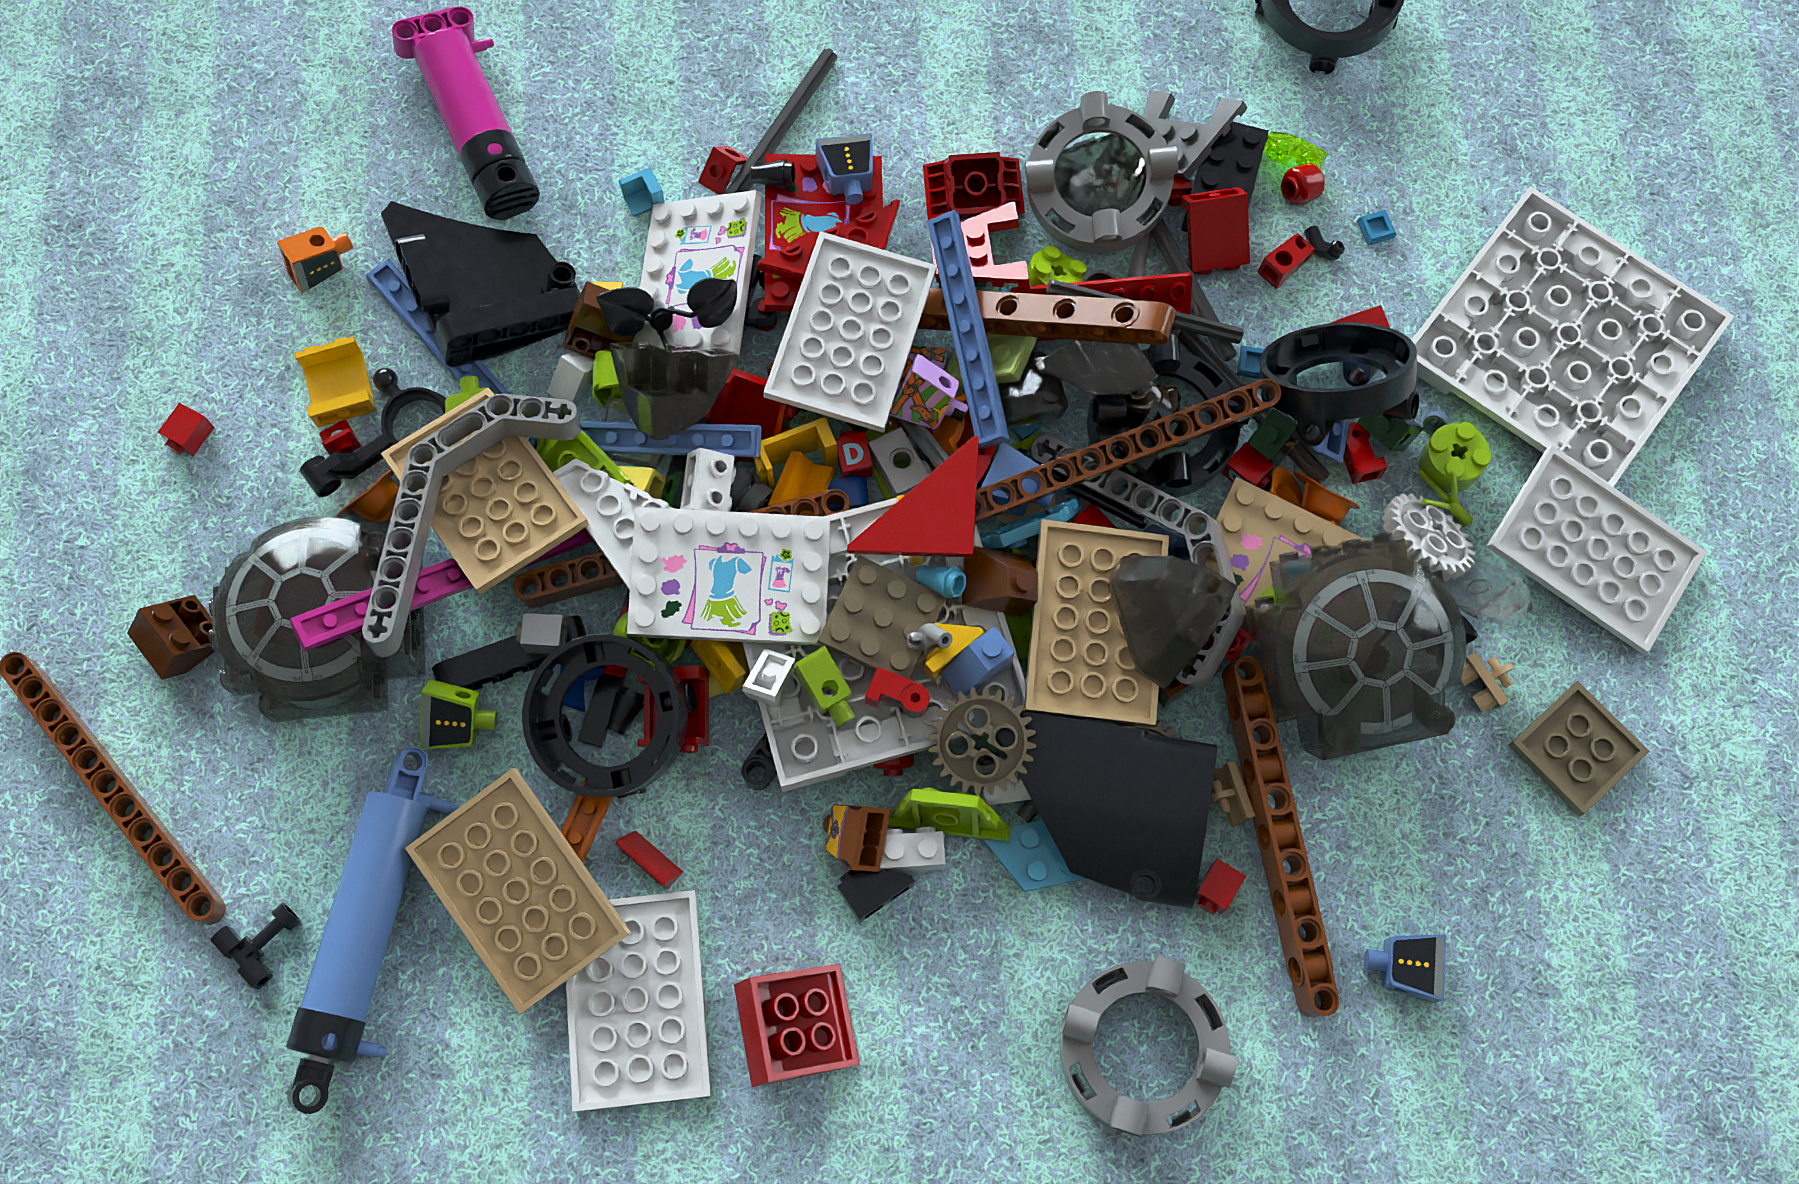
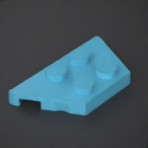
(1016, 532)
(1032, 857)

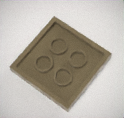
(877, 616)
(1579, 748)

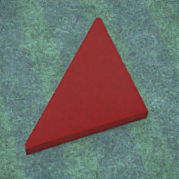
(869, 229)
(933, 516)

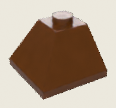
(999, 581)

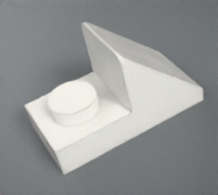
(768, 677)

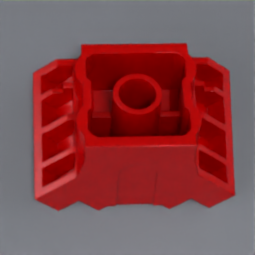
(972, 184)

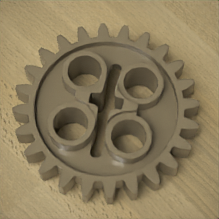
(964, 766)

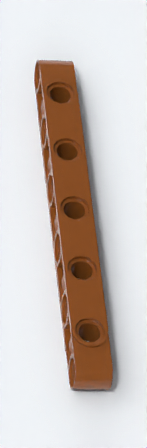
(1061, 317)
(1280, 838)

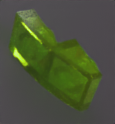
(1285, 147)

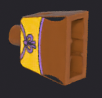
(857, 835)

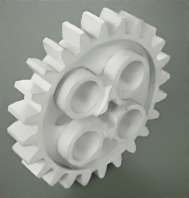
(1429, 535)

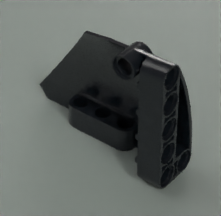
(480, 284)
(1121, 802)

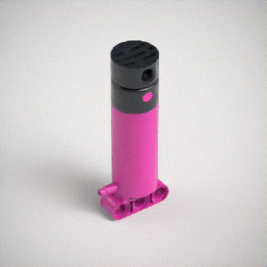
(468, 107)

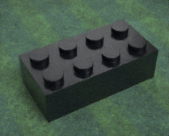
(1232, 162)

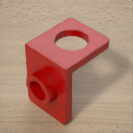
(720, 168)
(341, 442)

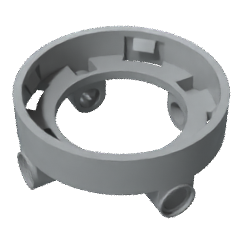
(1107, 228)
(1214, 1064)

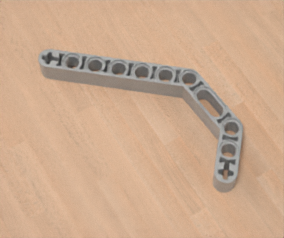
(554, 420)
(1185, 525)

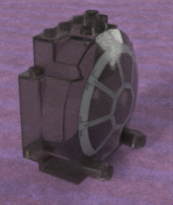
(289, 574)
(1358, 646)

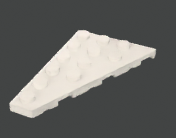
(608, 509)

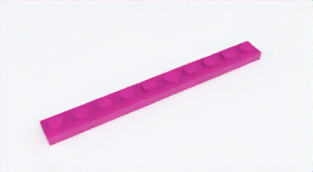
(432, 585)

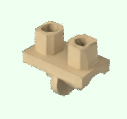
(1492, 694)
(1231, 794)

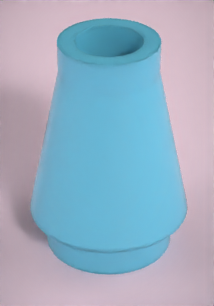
(944, 580)

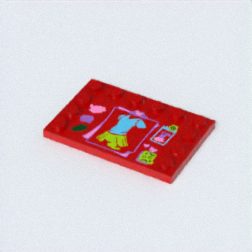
(803, 212)

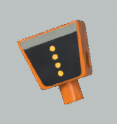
(313, 256)

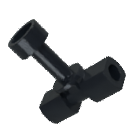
(248, 951)

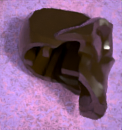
(1139, 405)

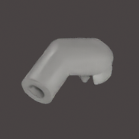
(928, 636)

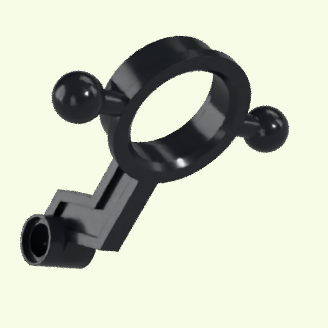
(326, 474)

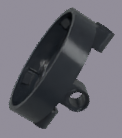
(1329, 46)
(1356, 346)
(1177, 471)
(549, 730)

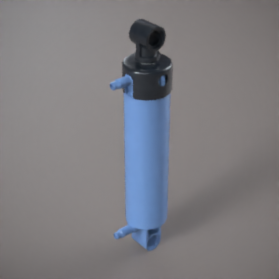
(359, 930)

